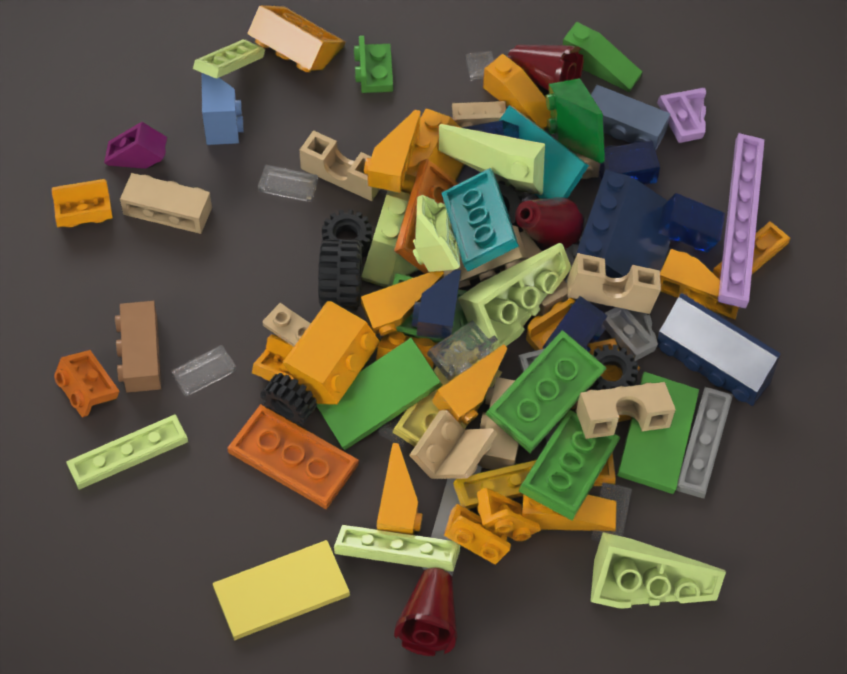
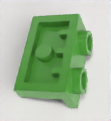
(374, 67)

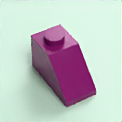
(136, 147)

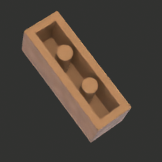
(138, 346)

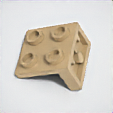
(449, 449)

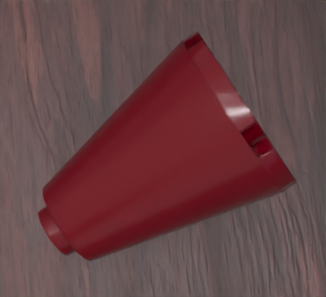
(548, 62)
(550, 221)
(429, 615)

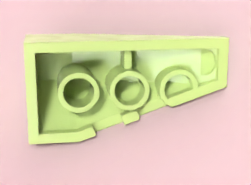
(511, 159)
(511, 297)
(638, 573)

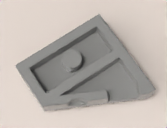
(631, 331)

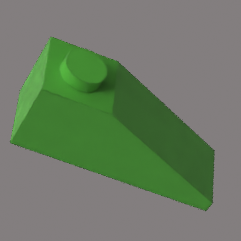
(602, 57)

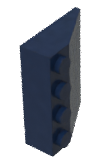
(625, 226)

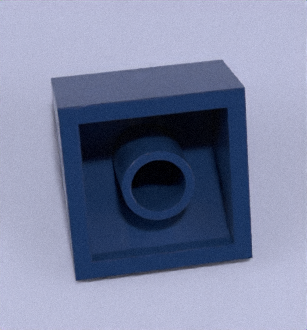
(437, 308)

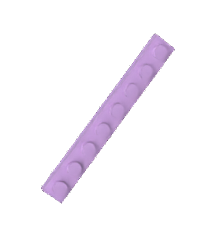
(741, 221)

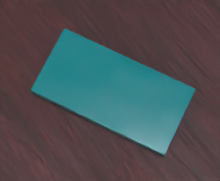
(561, 166)
(479, 219)

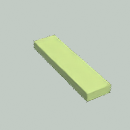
(229, 58)
(127, 451)
(397, 548)

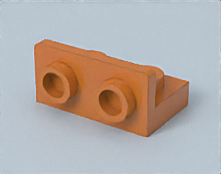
(84, 381)

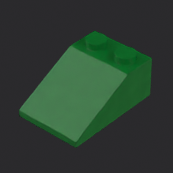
(576, 119)

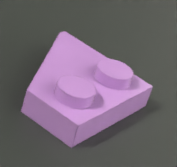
(686, 114)

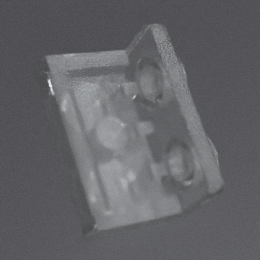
(461, 350)

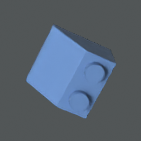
(220, 112)

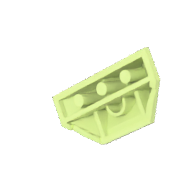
(434, 237)
(382, 260)

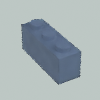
(630, 118)

